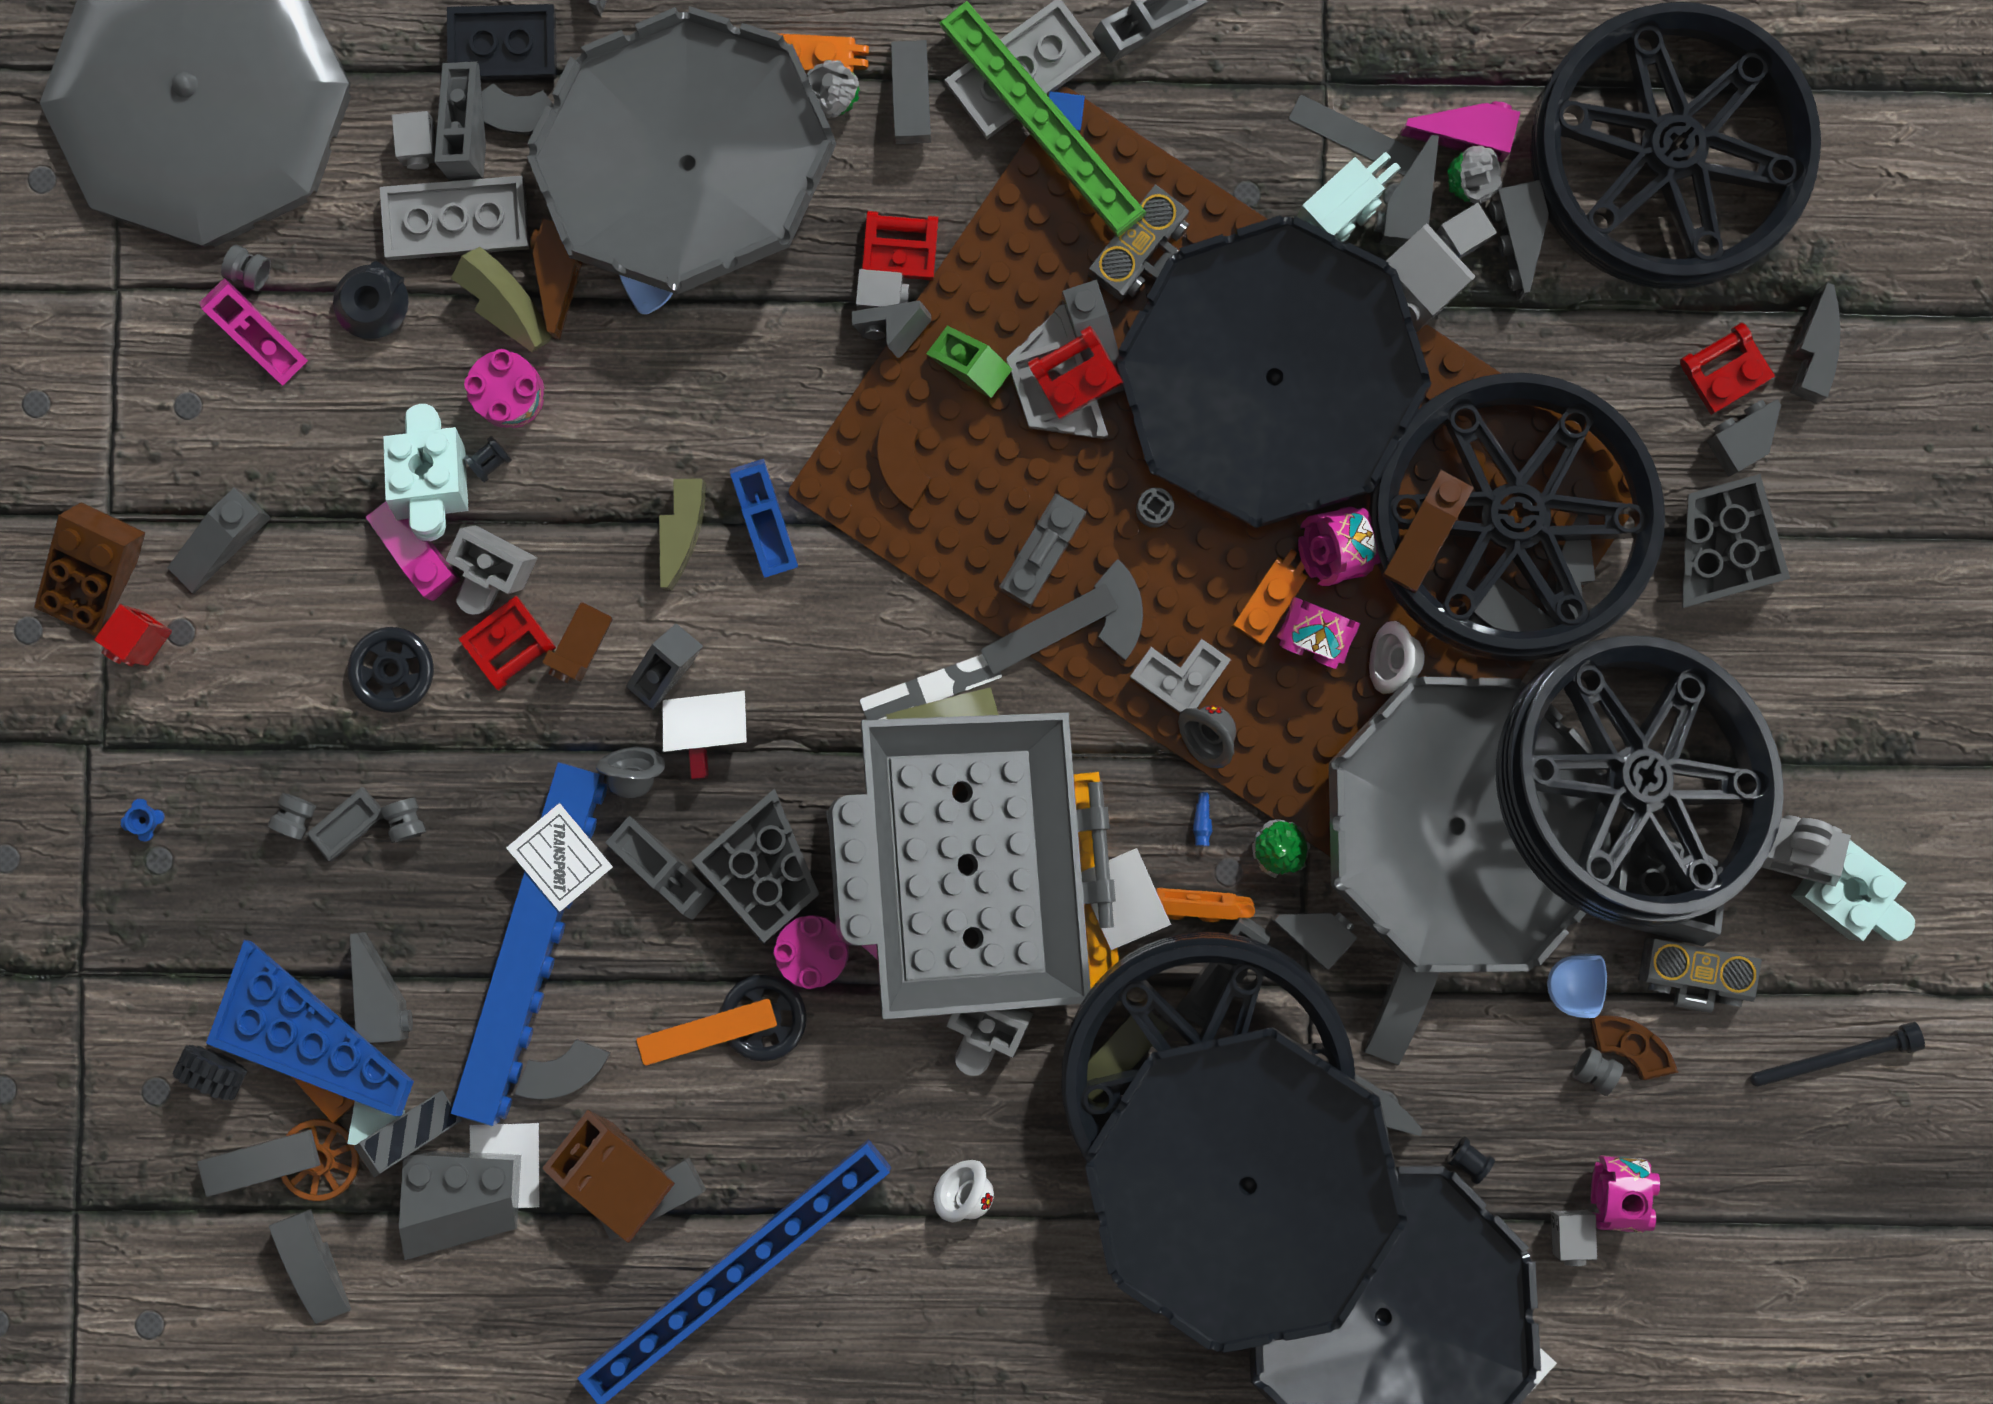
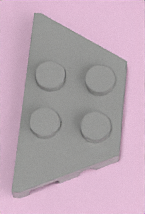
(1036, 407)

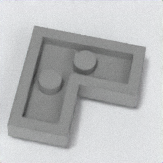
(1185, 685)

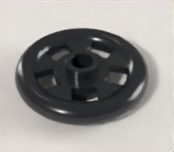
(377, 642)
(787, 1035)

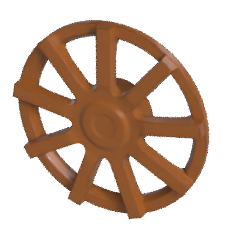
(327, 1162)

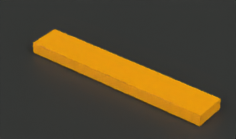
(1100, 955)

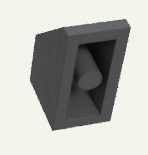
(664, 665)
(1318, 934)

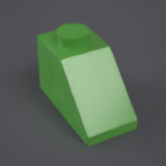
(970, 361)

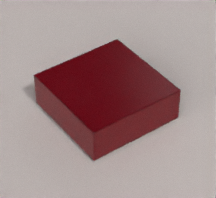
(699, 763)

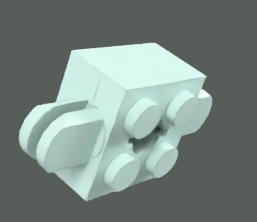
(1348, 197)
(425, 473)
(1860, 899)

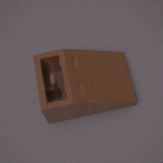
(87, 567)
(608, 1175)

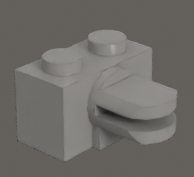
(488, 567)
(1809, 850)
(985, 1034)

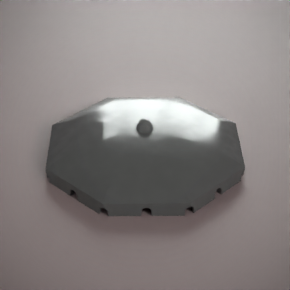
(196, 111)
(680, 149)
(1424, 832)

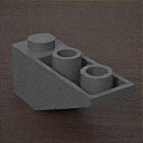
(1522, 224)

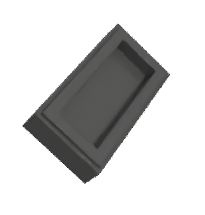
(346, 824)

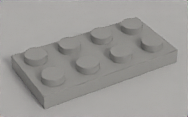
(1049, 48)
(454, 217)

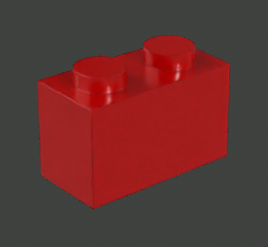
(132, 636)

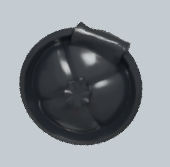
(371, 301)

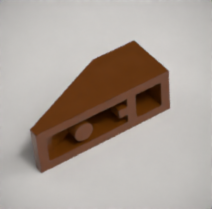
(555, 274)
(1428, 531)

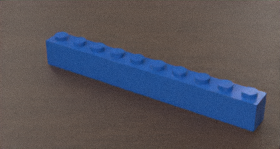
(521, 969)
(734, 1272)

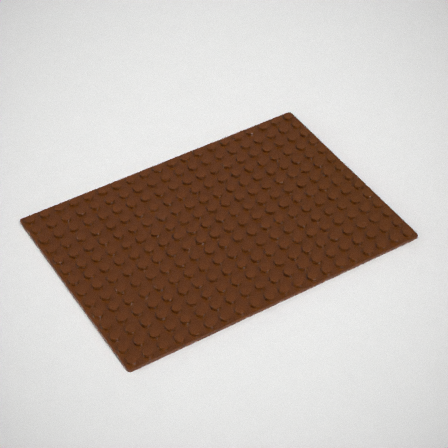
(1202, 564)

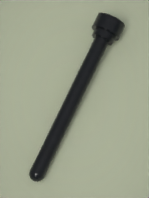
(1907, 1038)

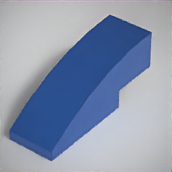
(763, 518)

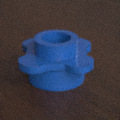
(131, 820)

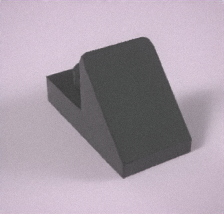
(899, 322)

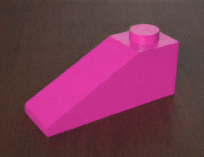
(1468, 126)
(252, 331)
(416, 557)

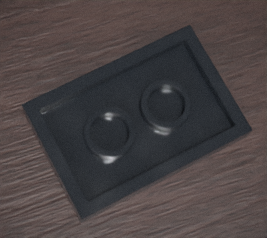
(504, 40)

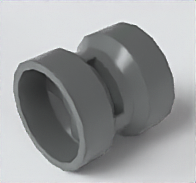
(248, 268)
(1155, 513)
(291, 816)
(403, 820)
(1598, 1071)

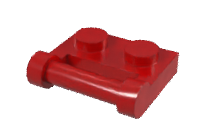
(907, 257)
(1733, 378)
(1081, 383)
(501, 632)

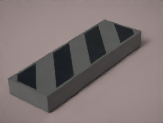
(407, 1134)

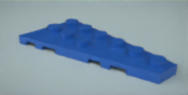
(288, 1029)

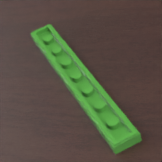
(1042, 119)

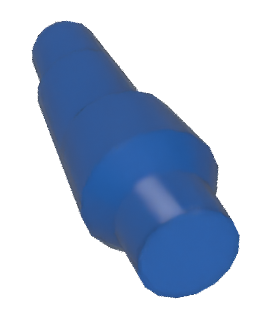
(1202, 823)

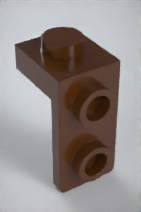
(578, 644)

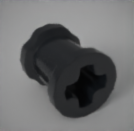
(476, 460)
(1470, 1160)

